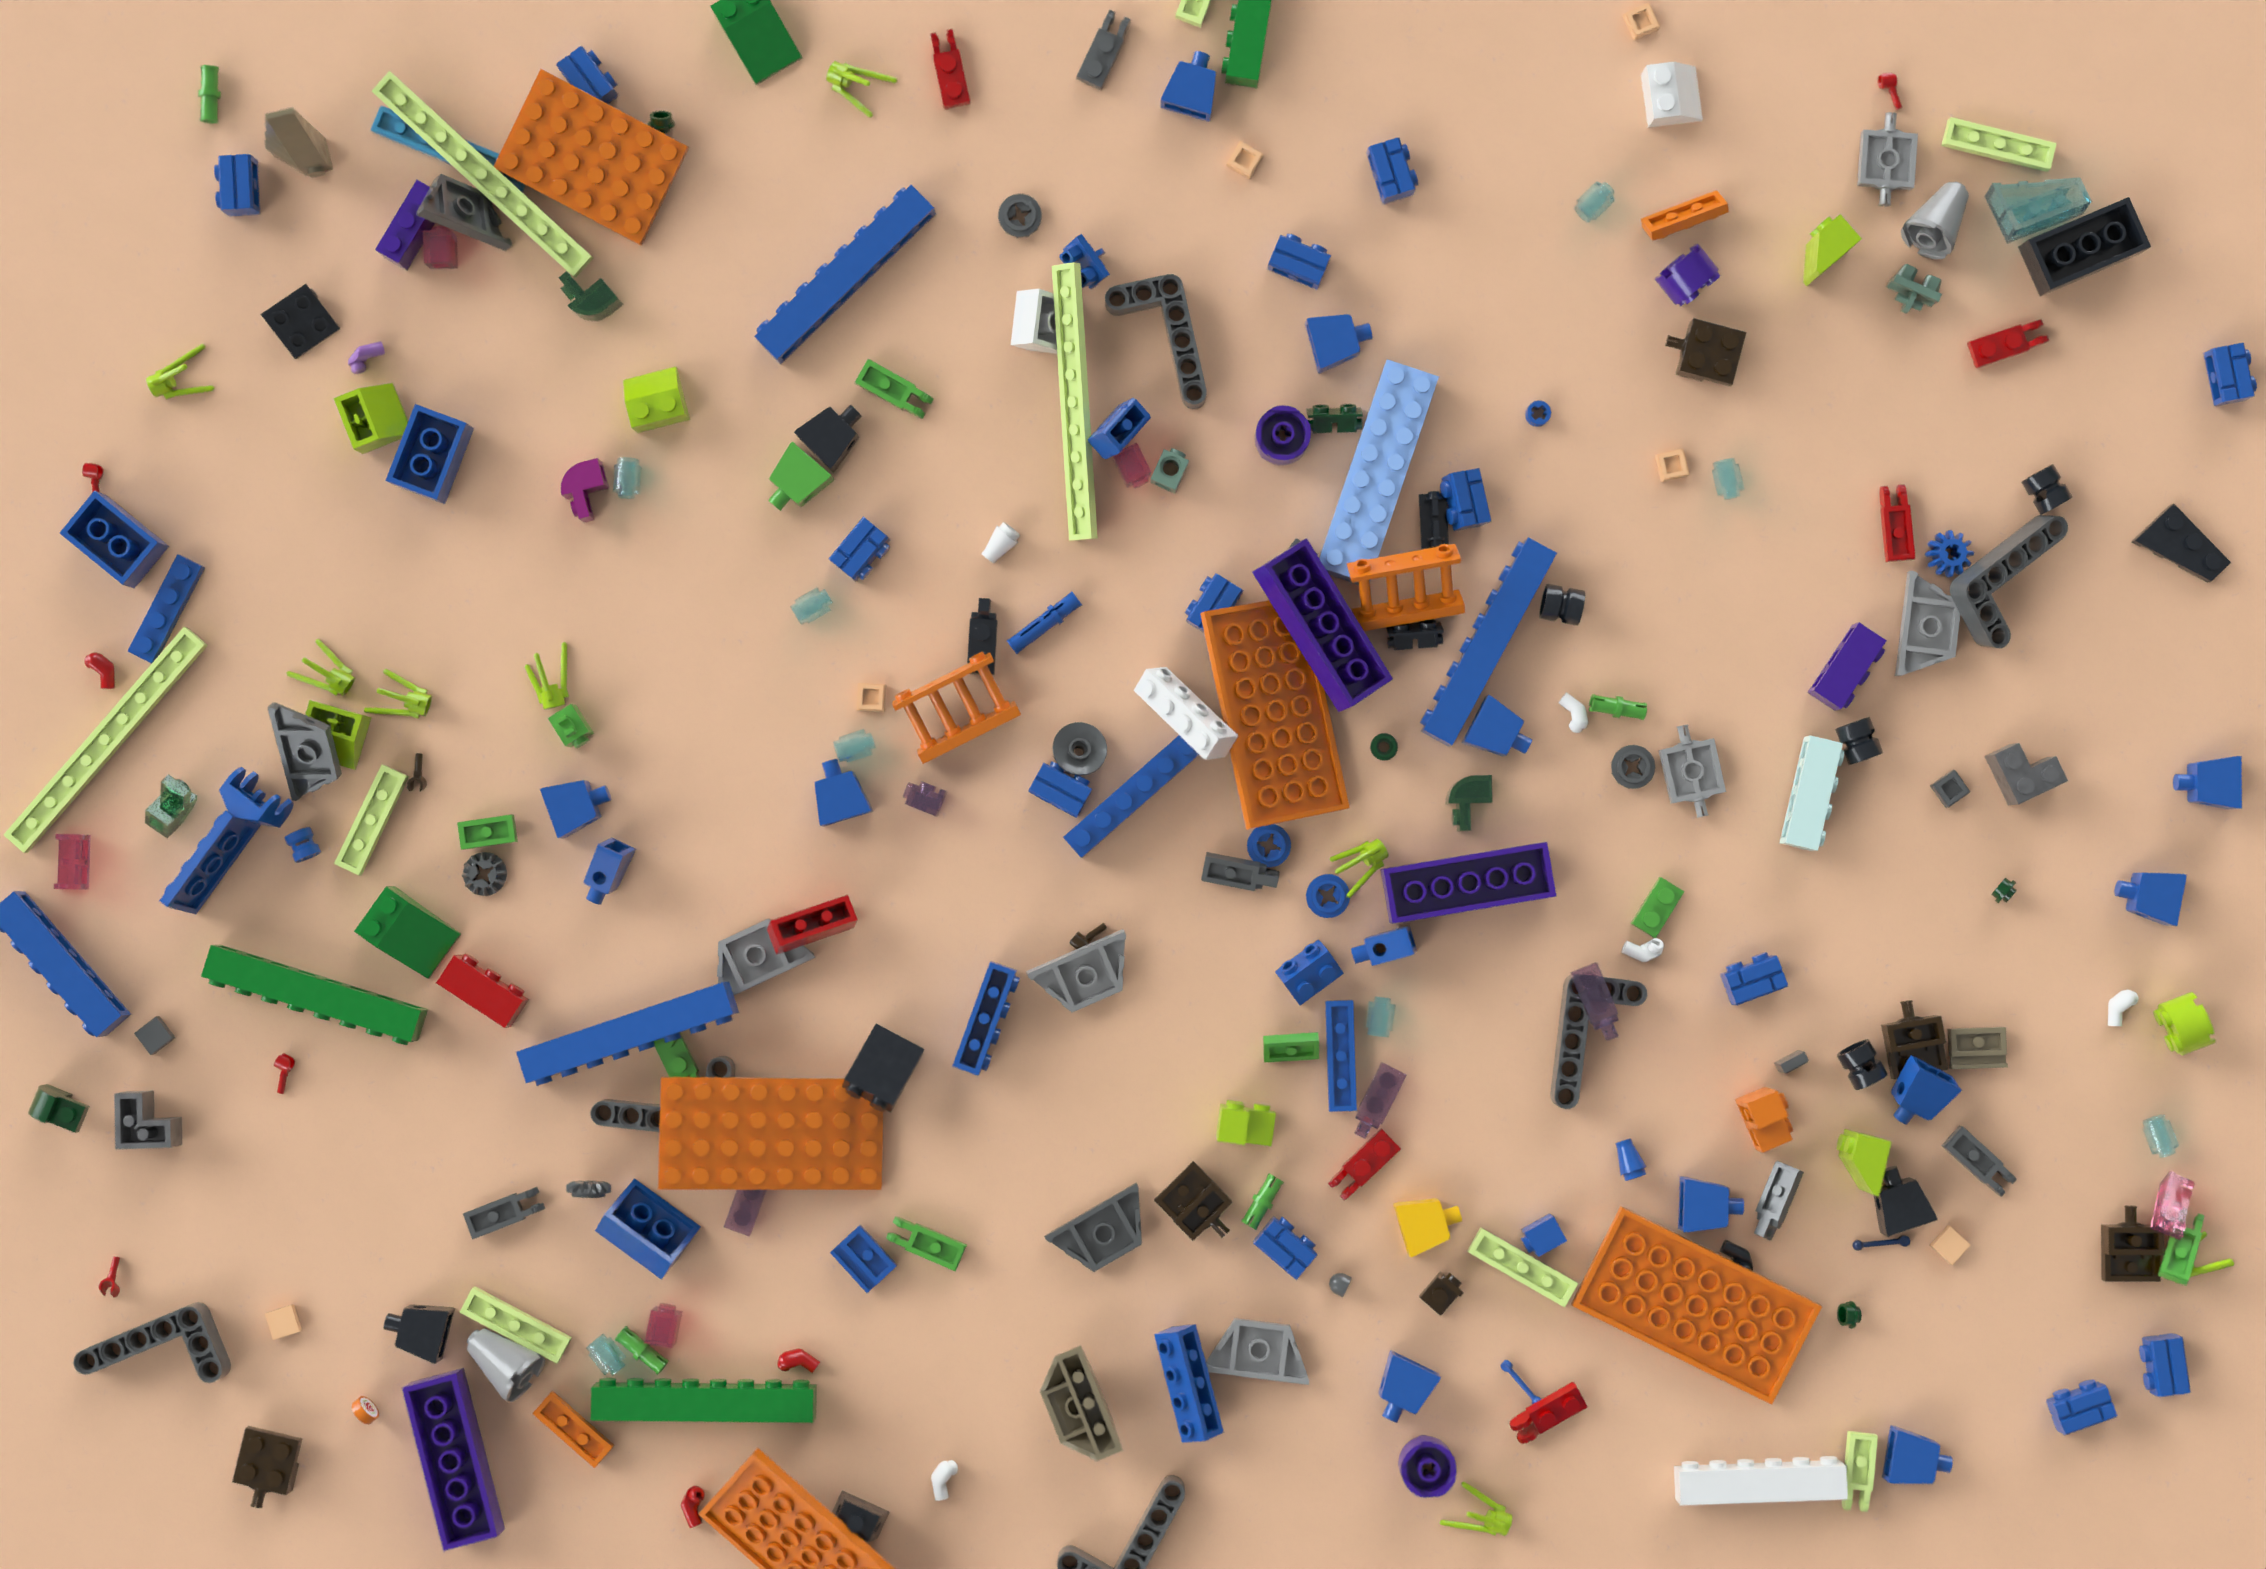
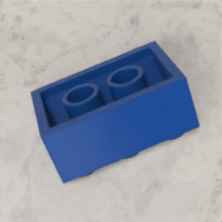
(647, 1228)

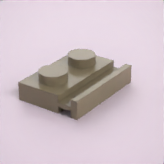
(1977, 1047)

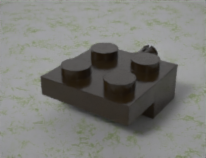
(1708, 352)
(1916, 1037)
(1194, 1202)
(2130, 1250)
(267, 1463)

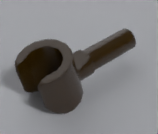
(417, 774)
(1080, 940)

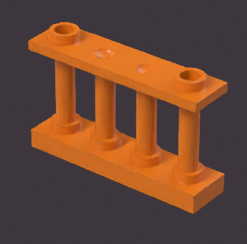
(1409, 610)
(978, 721)

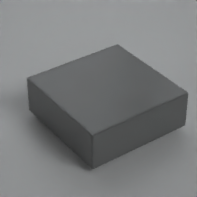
(1950, 788)
(154, 1035)
(1791, 1061)

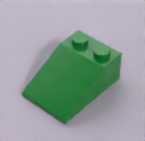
(757, 36)
(407, 931)

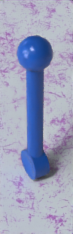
(1507, 1367)

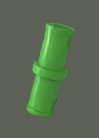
(209, 94)
(1617, 707)
(1262, 1201)
(641, 1350)

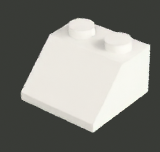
(1671, 94)
(1034, 321)

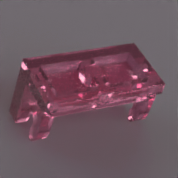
(73, 861)
(2172, 1205)

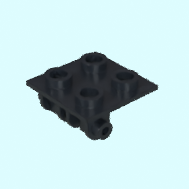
(300, 321)

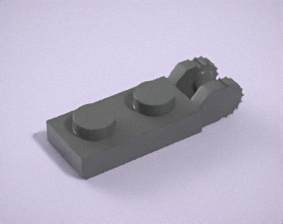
(1103, 52)
(1977, 1159)
(500, 1213)

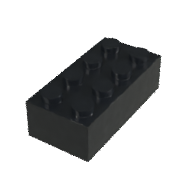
(2084, 246)

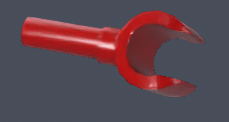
(1889, 81)
(94, 472)
(285, 1063)
(110, 1280)

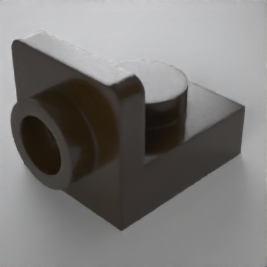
(1441, 1292)

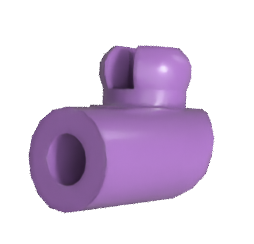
(361, 355)

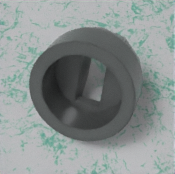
(1339, 1283)

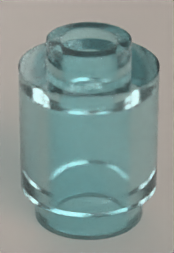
(1594, 201)
(627, 478)
(1727, 478)
(811, 605)
(854, 746)
(1380, 1016)
(2160, 1135)
(606, 1355)

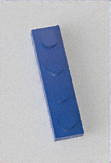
(166, 608)
(1340, 1055)

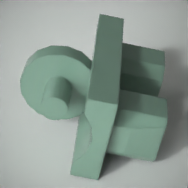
(1913, 293)

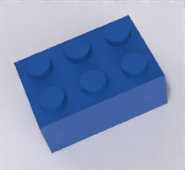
(429, 454)
(114, 539)

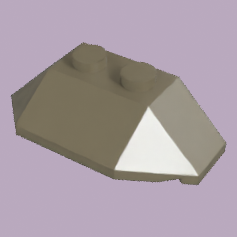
(1079, 1406)

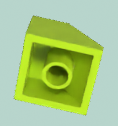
(1829, 244)
(655, 400)
(1864, 1159)

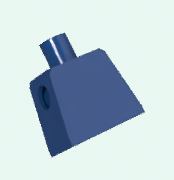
(1191, 88)
(1335, 339)
(1496, 729)
(2213, 782)
(839, 795)
(573, 805)
(609, 860)
(2154, 896)
(1398, 944)
(1922, 1090)
(1705, 1205)
(1405, 1385)
(1913, 1458)

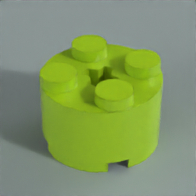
(2185, 1023)

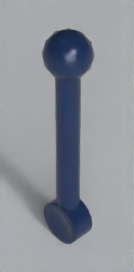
(1903, 1240)

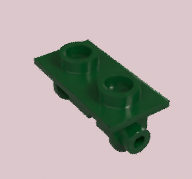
(1345, 417)

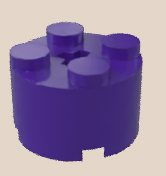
(1688, 274)
(1294, 425)
(1427, 1482)

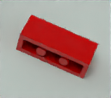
(812, 924)
(483, 990)

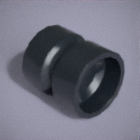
(2047, 489)
(1562, 604)
(1859, 740)
(1862, 1065)

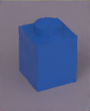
(1542, 1235)

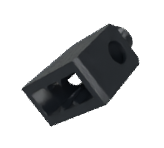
(830, 435)
(1901, 1204)
(422, 1330)
(860, 1516)

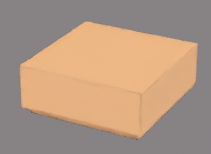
(1641, 21)
(1244, 160)
(1672, 465)
(871, 697)
(1950, 1245)
(283, 1321)

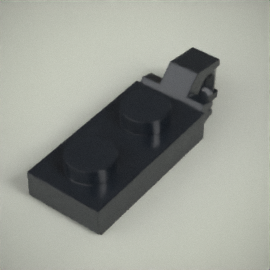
(983, 633)

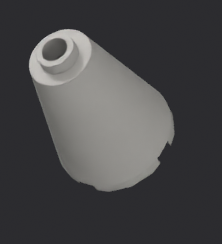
(1937, 222)
(504, 1362)

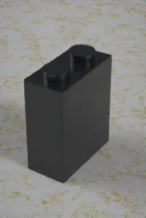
(882, 1068)

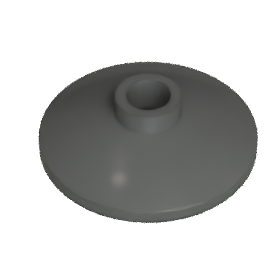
(1084, 737)

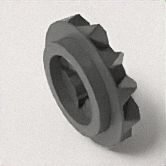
(1025, 205)
(1646, 766)
(496, 876)
(588, 1189)

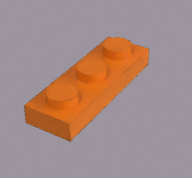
(1684, 215)
(573, 1429)

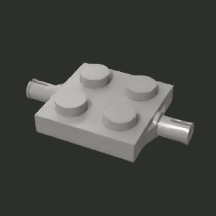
(1887, 159)
(1692, 771)

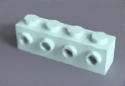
(1811, 793)

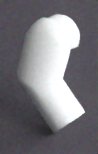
(1578, 712)
(1644, 952)
(2119, 1004)
(941, 1476)

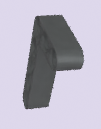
(1174, 328)
(1996, 569)
(1579, 1028)
(646, 1110)
(156, 1335)
(1146, 1525)

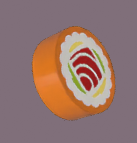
(365, 1410)

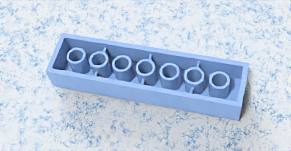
(1378, 467)

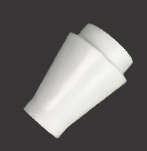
(1000, 542)

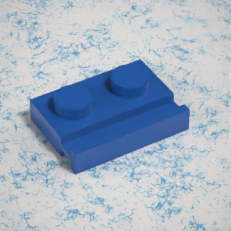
(863, 1258)

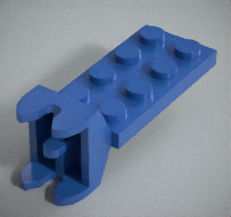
(225, 841)

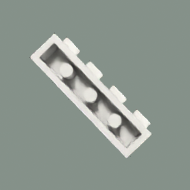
(1185, 713)

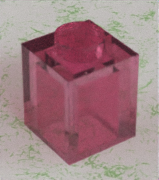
(440, 248)
(1132, 466)
(663, 1325)

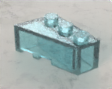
(2036, 206)

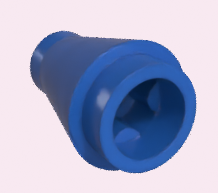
(1630, 1161)

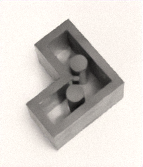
(2021, 780)
(137, 1126)

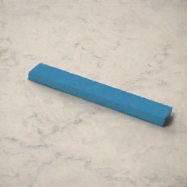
(394, 128)

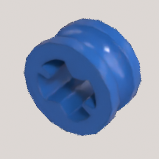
(1536, 405)

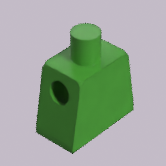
(797, 478)

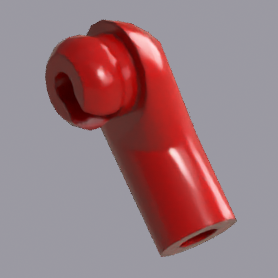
(103, 667)
(795, 1358)
(690, 1504)

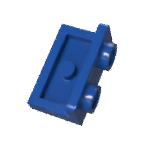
(1309, 972)

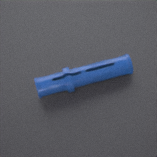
(1054, 615)

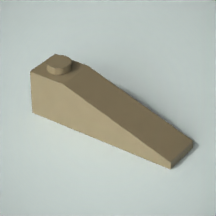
(296, 142)

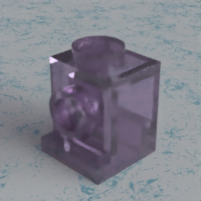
(924, 797)

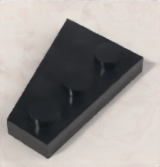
(2181, 542)

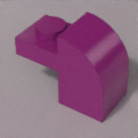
(579, 482)

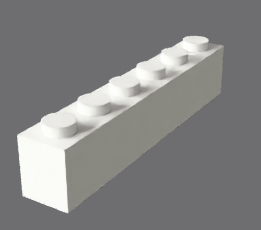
(1760, 1481)

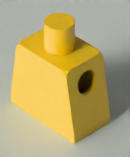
(1425, 1223)

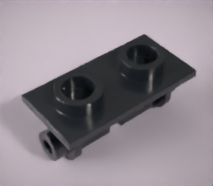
(1433, 520)
(1426, 632)

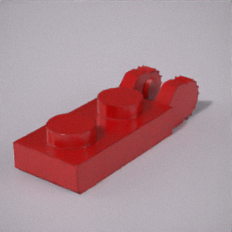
(950, 73)
(2004, 344)
(1896, 525)
(1366, 1162)
(1548, 1413)

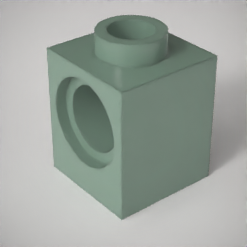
(1165, 481)

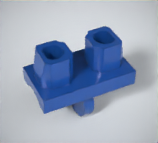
(1092, 267)

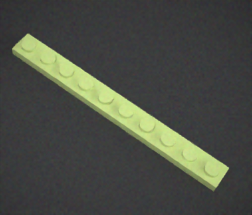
(482, 174)
(1074, 401)
(105, 740)

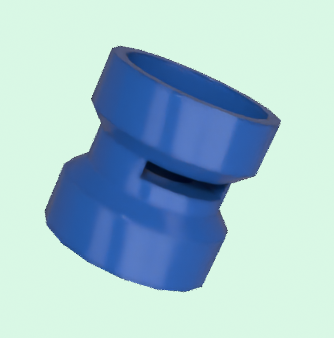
(301, 848)

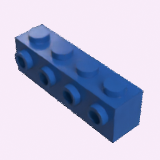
(984, 1019)
(1189, 1383)

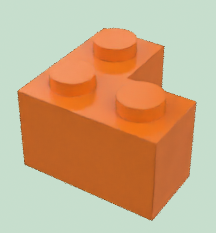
(1766, 1118)

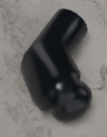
(1738, 1254)

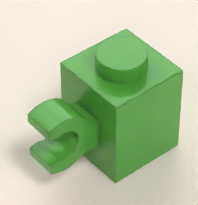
(571, 726)

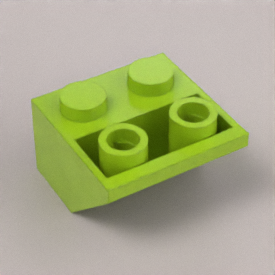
(372, 416)
(347, 729)

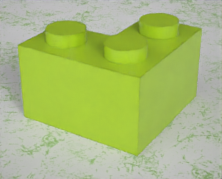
(1245, 1124)

